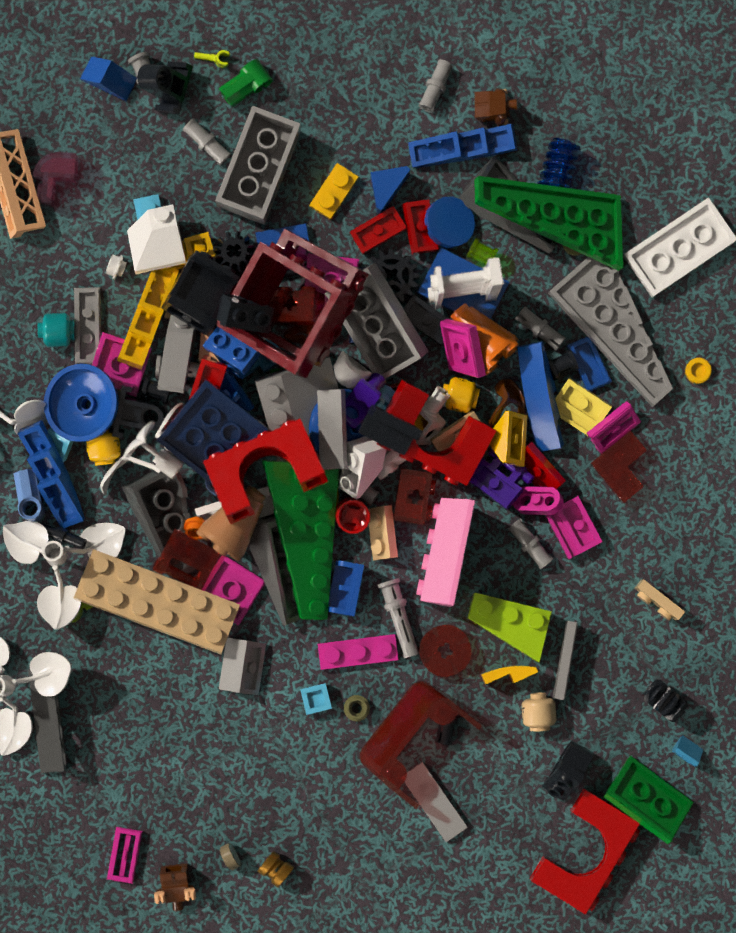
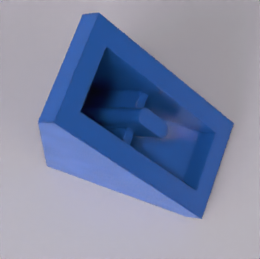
(109, 77)
(387, 184)

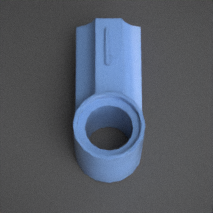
(28, 493)

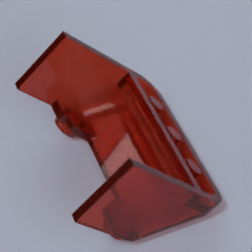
(400, 726)

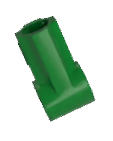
(251, 79)

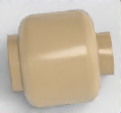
(539, 712)

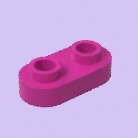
(539, 501)

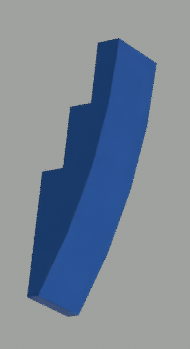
(462, 146)
(539, 396)
(52, 475)

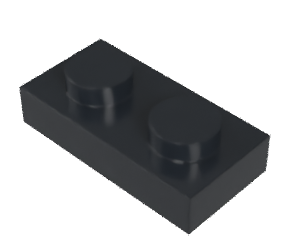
(425, 319)

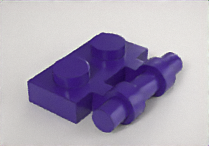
(497, 485)

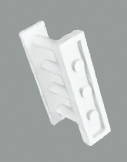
(486, 282)

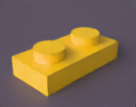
(334, 191)

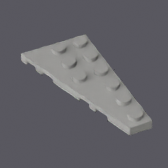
(606, 313)

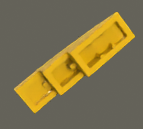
(147, 317)

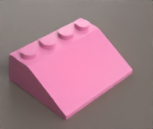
(446, 551)

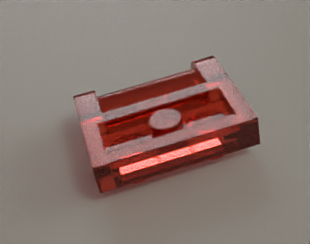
(190, 552)

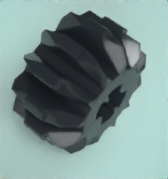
(234, 244)
(665, 700)

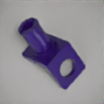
(363, 397)

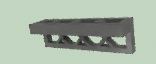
(48, 731)

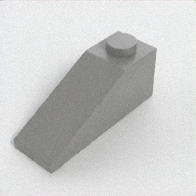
(176, 356)

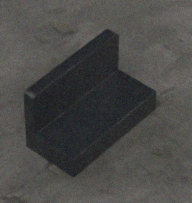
(389, 430)

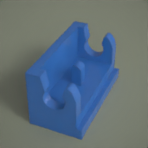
(345, 588)

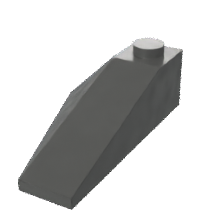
(496, 169)
(160, 509)
(271, 561)

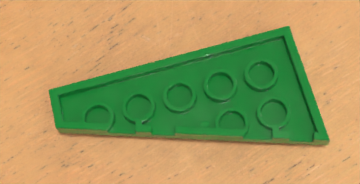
(572, 217)
(306, 534)

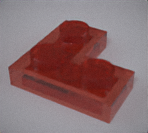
(614, 464)

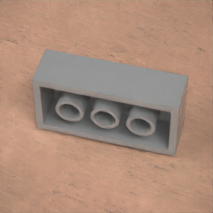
(258, 165)
(382, 327)

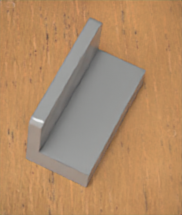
(242, 666)

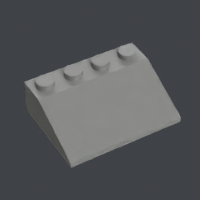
(293, 396)

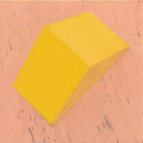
(510, 438)

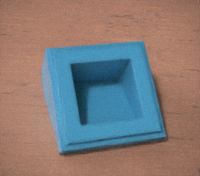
(688, 751)

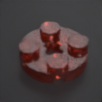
(432, 657)

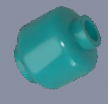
(56, 330)

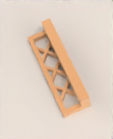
(8, 197)

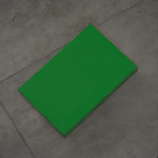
(649, 799)

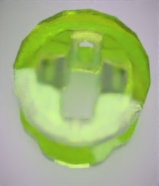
(481, 252)

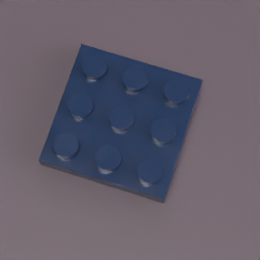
(208, 425)

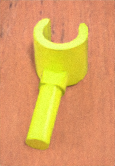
(213, 57)

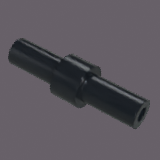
(64, 536)

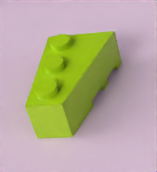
(512, 622)

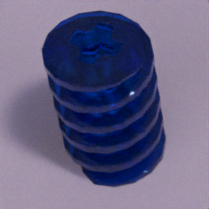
(558, 163)

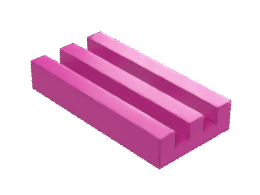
(611, 424)
(121, 878)

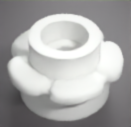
(116, 266)

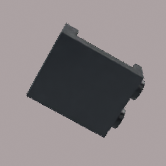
(199, 291)

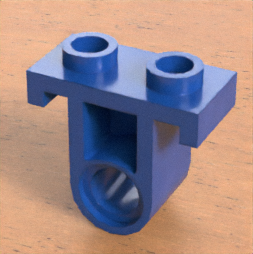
(231, 352)

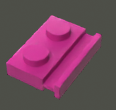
(574, 528)

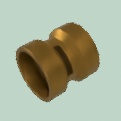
(271, 864)

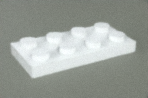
(680, 247)

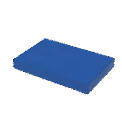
(451, 265)

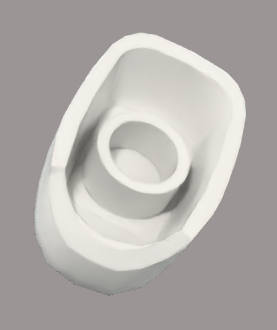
(348, 371)

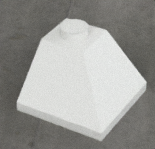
(156, 240)

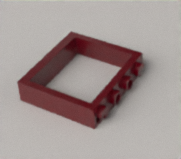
(275, 272)
(321, 330)

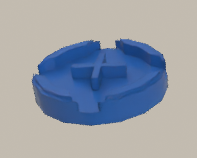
(449, 222)

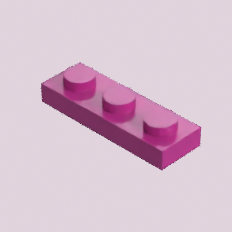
(357, 651)

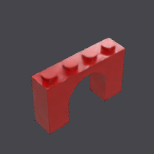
(456, 461)
(229, 467)
(582, 889)

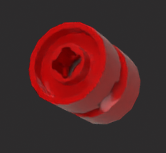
(352, 515)

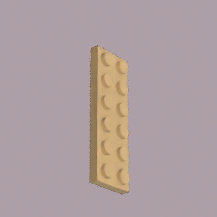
(156, 601)

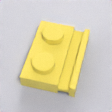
(580, 406)

